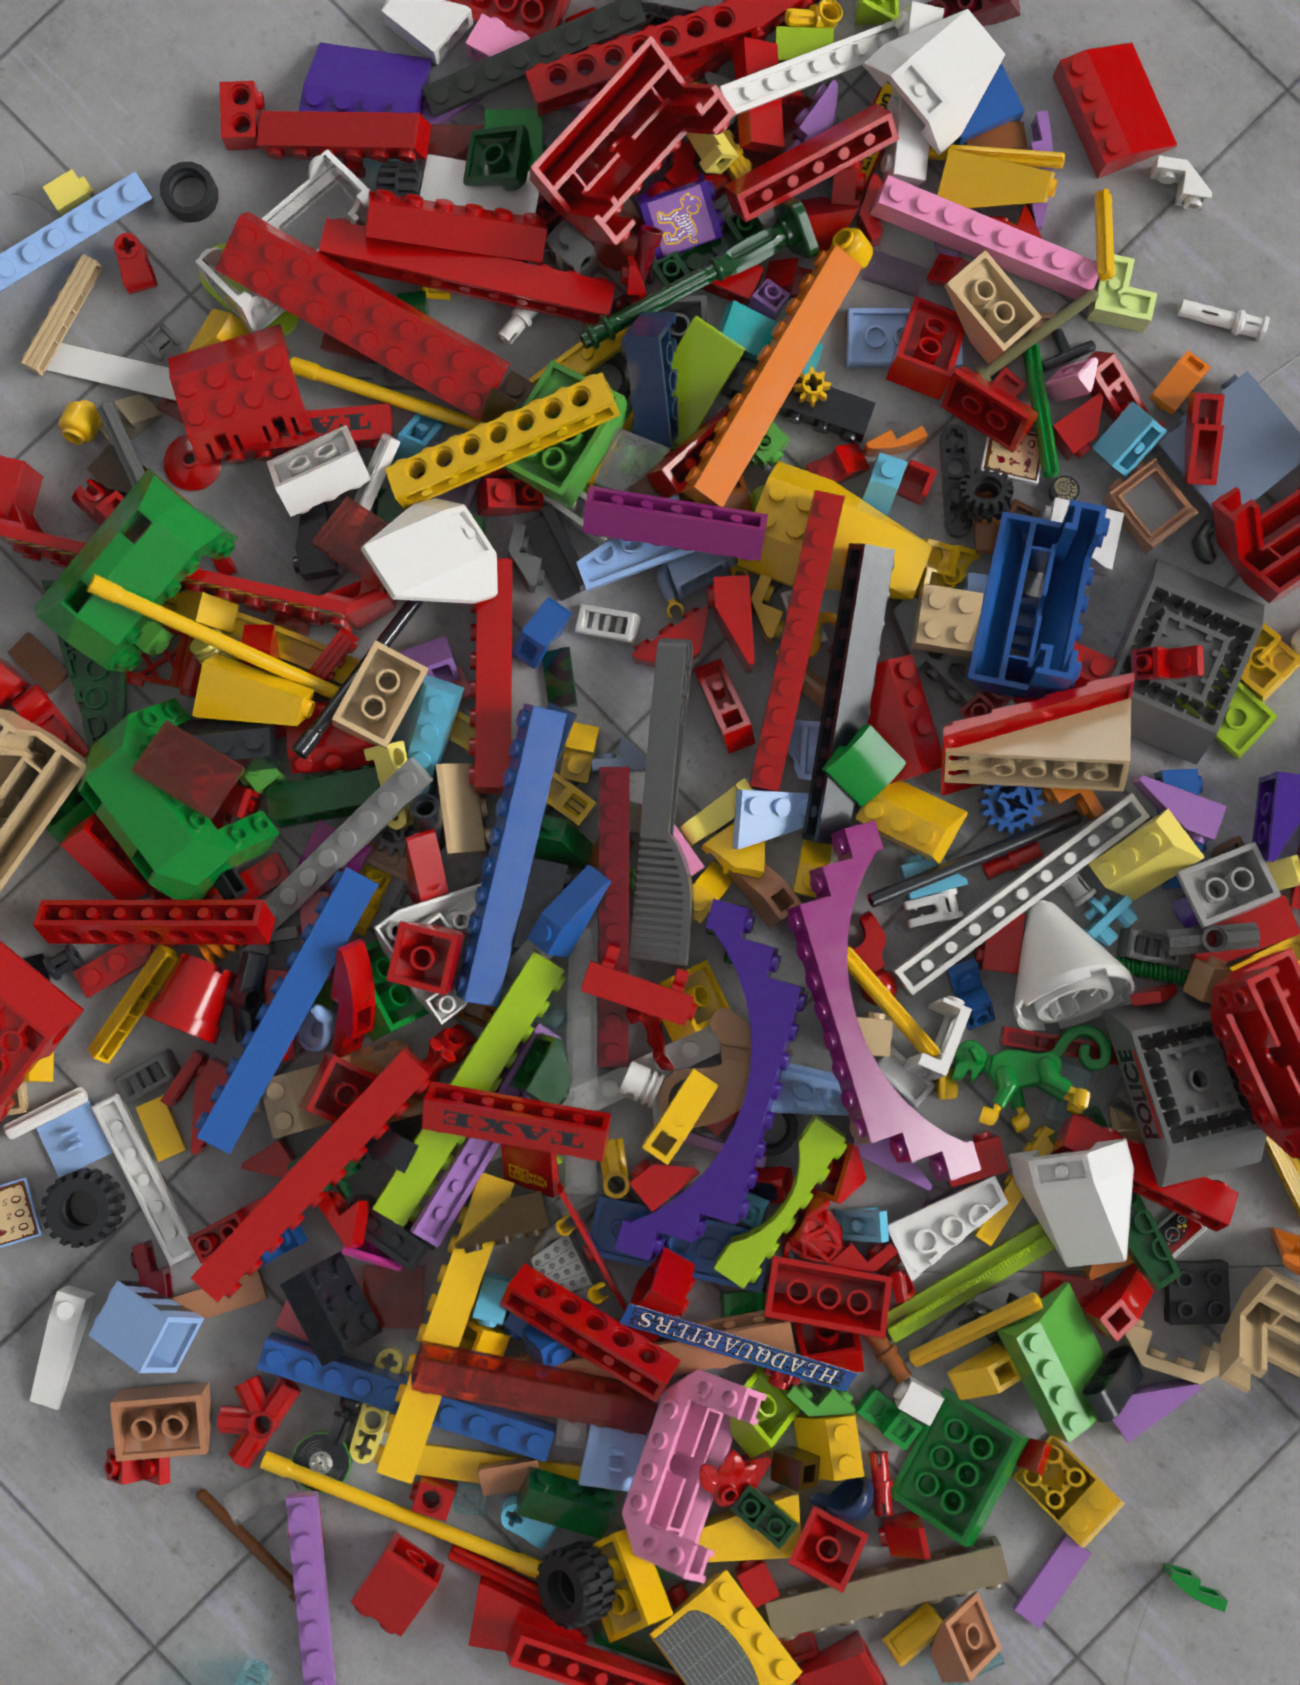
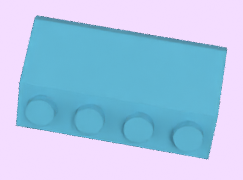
(429, 725)

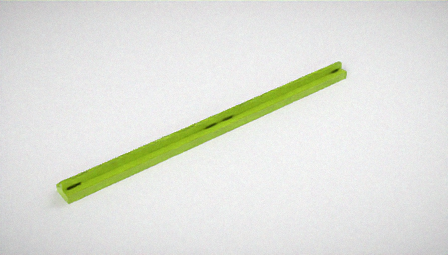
(968, 1281)

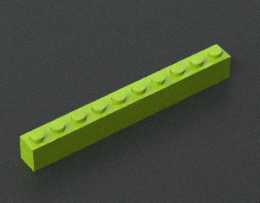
(478, 1071)

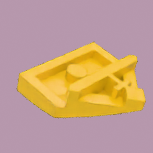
(745, 861)

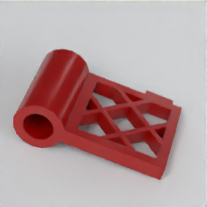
(185, 668)

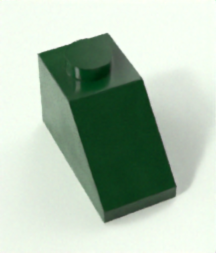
(562, 843)

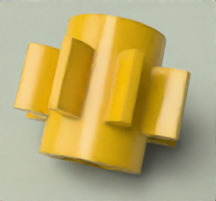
(805, 390)

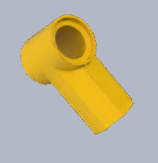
(615, 1165)

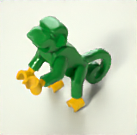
(1017, 1069)

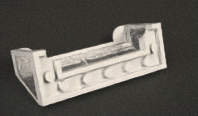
(328, 193)

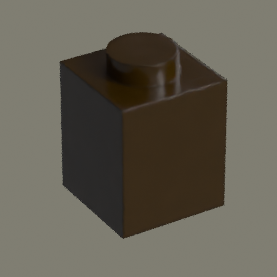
(795, 1468)

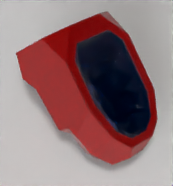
(773, 1183)

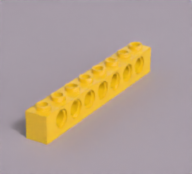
(516, 445)

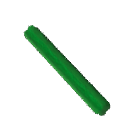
(1040, 404)

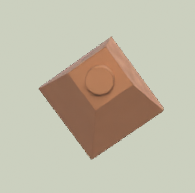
(965, 1642)

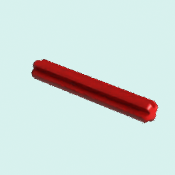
(495, 1573)

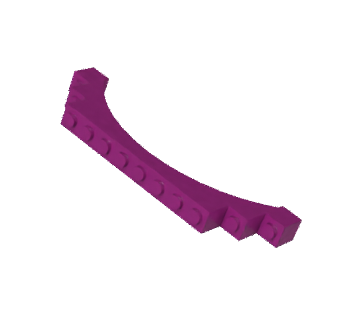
(822, 946)

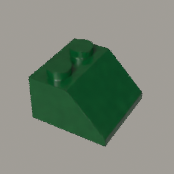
(543, 1071)

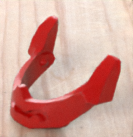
(655, 1036)

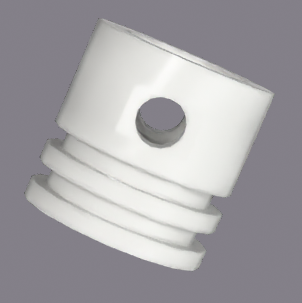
(641, 1084)

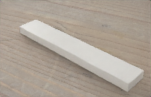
(144, 1178)

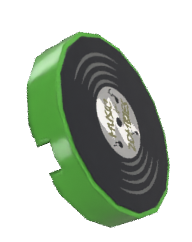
(323, 1457)

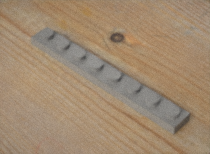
(347, 841)

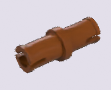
(888, 1355)

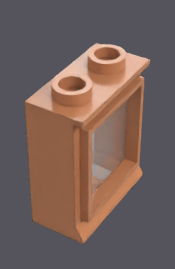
(1150, 504)

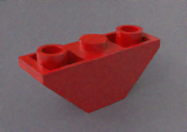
(690, 628)

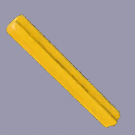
(1104, 235)

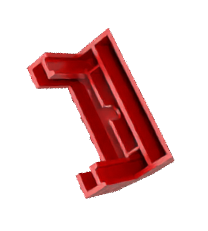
(623, 141)
(1262, 545)
(1259, 1027)

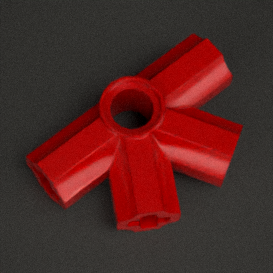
(246, 1418)

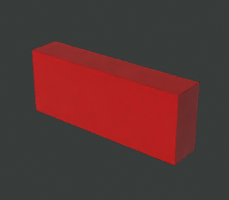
(763, 126)
(1274, 924)

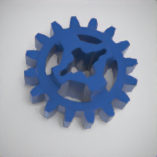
(1007, 812)

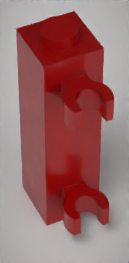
(637, 992)

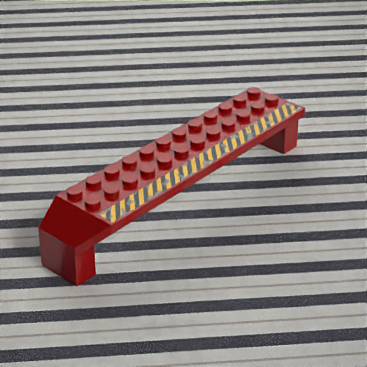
(347, 607)

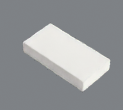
(908, 1084)

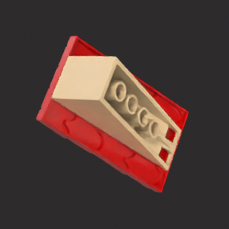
(1055, 742)

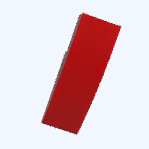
(1203, 438)

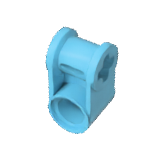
(533, 1531)

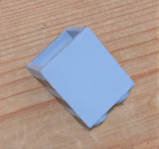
(145, 1328)

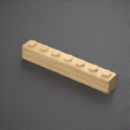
(61, 314)

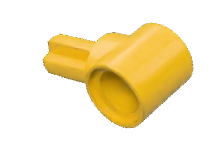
(821, 15)

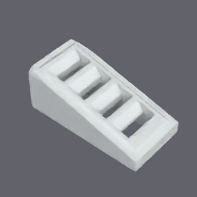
(631, 629)

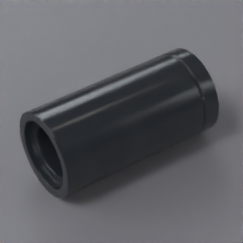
(427, 815)

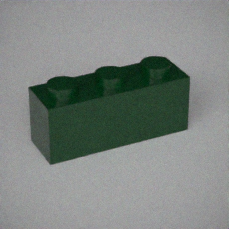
(565, 1503)

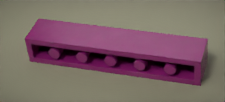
(674, 523)

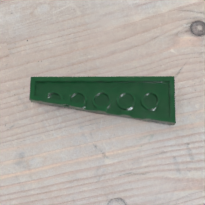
(1145, 1242)

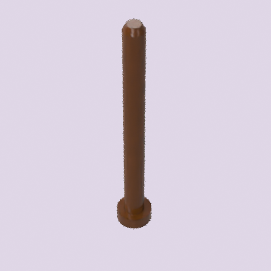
(247, 1540)

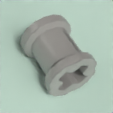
(1078, 889)

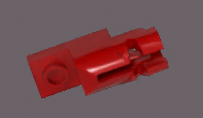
(97, 502)

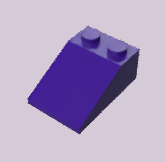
(1276, 813)

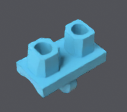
(1118, 909)

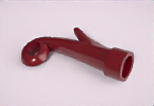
(649, 240)

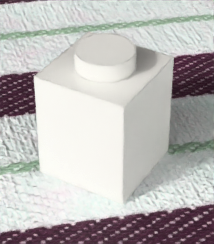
(918, 1400)

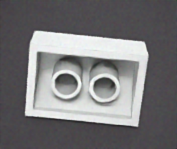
(318, 471)

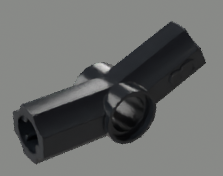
(246, 992)

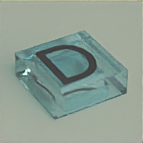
(470, 1499)

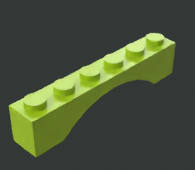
(746, 1251)

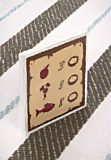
(1019, 466)

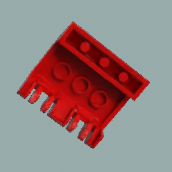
(237, 391)

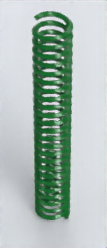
(1156, 974)

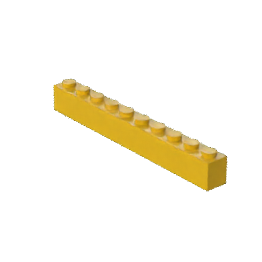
(446, 1325)

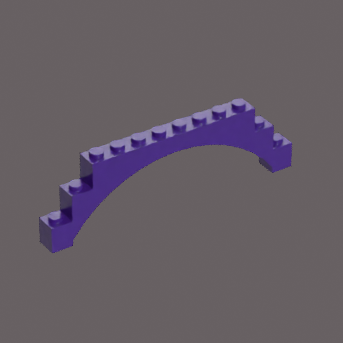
(773, 1017)

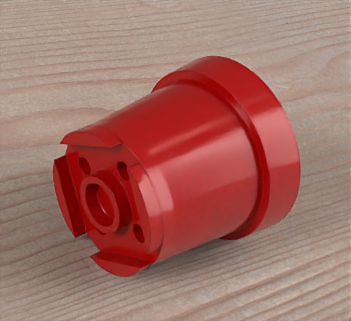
(193, 998)

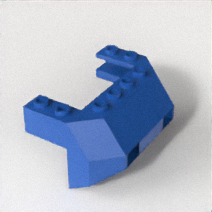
(1041, 624)

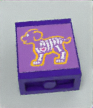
(683, 215)

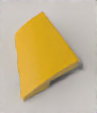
(1269, 664)

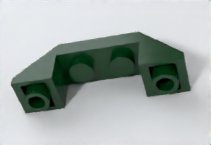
(675, 266)

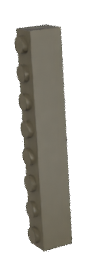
(888, 1588)

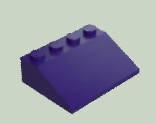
(364, 81)

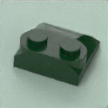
(498, 157)

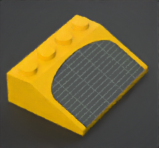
(723, 1639)

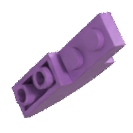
(818, 116)

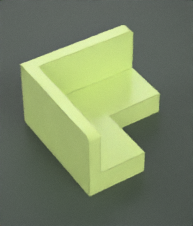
(1120, 304)

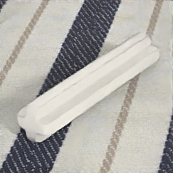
(46, 1113)

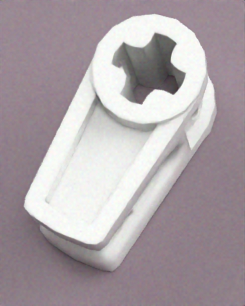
(941, 913)

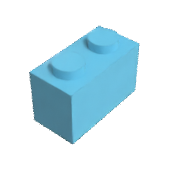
(1129, 439)

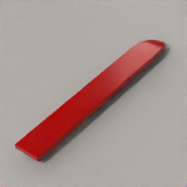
(591, 1249)

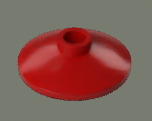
(189, 476)

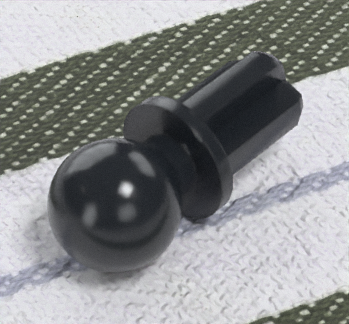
(343, 1420)

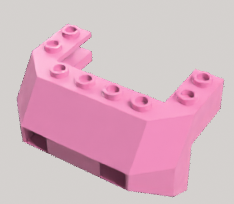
(666, 1499)

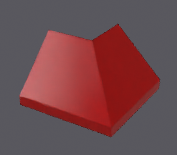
(844, 1176)

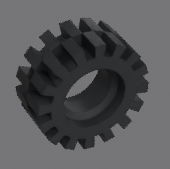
(989, 482)

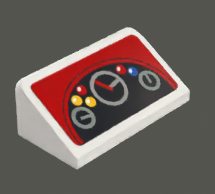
(1179, 1232)

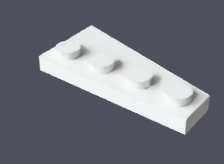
(938, 1227)

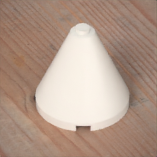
(1064, 973)

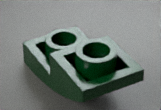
(765, 1516)

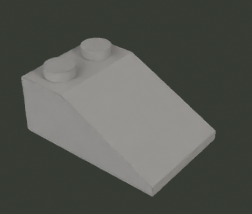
(1228, 885)

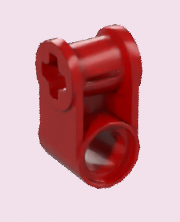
(134, 267)

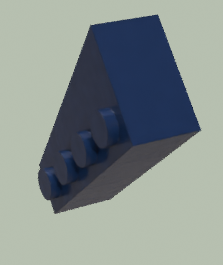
(651, 377)

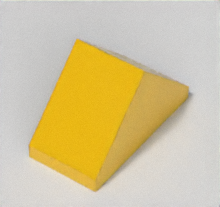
(208, 610)

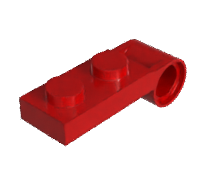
(40, 710)

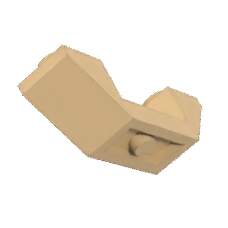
(1204, 1370)

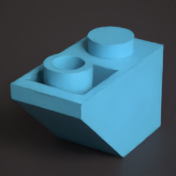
(489, 1298)

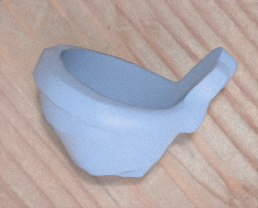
(317, 1028)

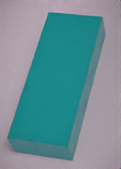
(754, 332)

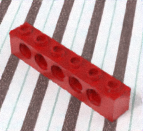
(589, 1332)

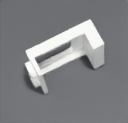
(947, 1039)

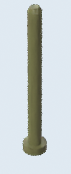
(1037, 335)

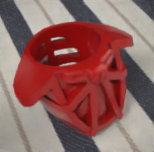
(817, 1236)

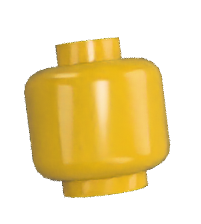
(854, 244)
(79, 422)

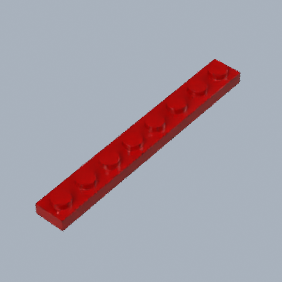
(130, 957)

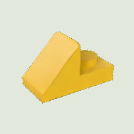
(579, 753)

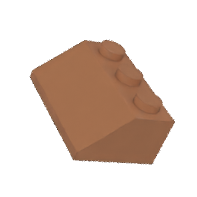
(161, 1421)

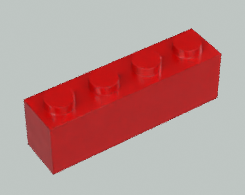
(671, 472)

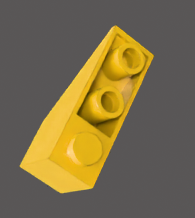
(679, 1116)

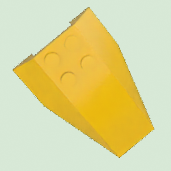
(788, 503)

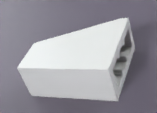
(428, 25)
(1103, 557)

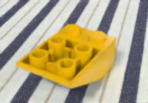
(1071, 1493)

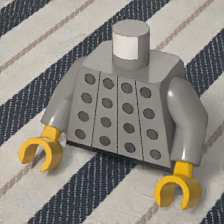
(563, 1261)

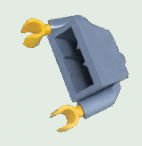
(691, 573)

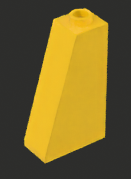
(990, 182)
(249, 695)
(737, 1541)

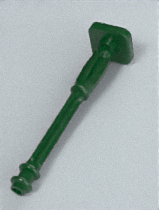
(790, 230)

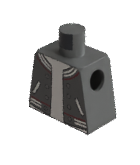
(569, 249)

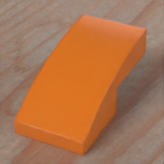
(890, 445)

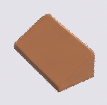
(505, 1475)

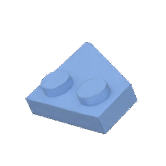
(803, 747)

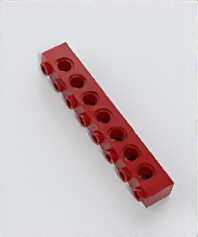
(686, 50)
(155, 922)

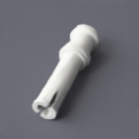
(1236, 322)

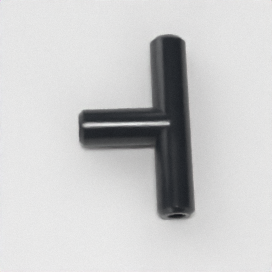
(1066, 353)

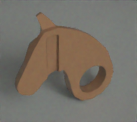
(730, 1075)

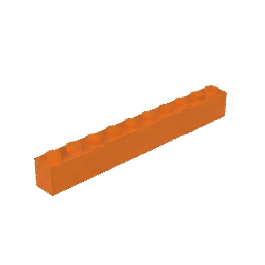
(772, 378)

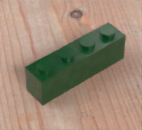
(320, 797)

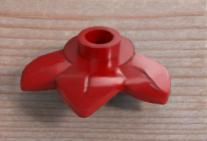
(730, 1476)

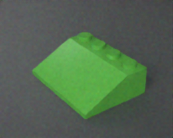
(567, 466)
(1055, 1361)

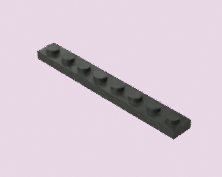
(547, 47)

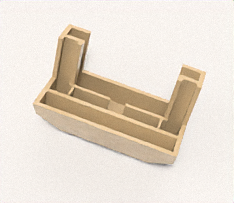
(28, 807)
(1262, 1330)

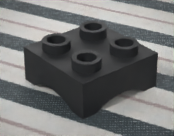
(1198, 1294)

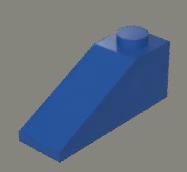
(569, 913)

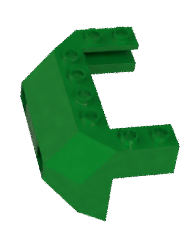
(148, 569)
(162, 836)

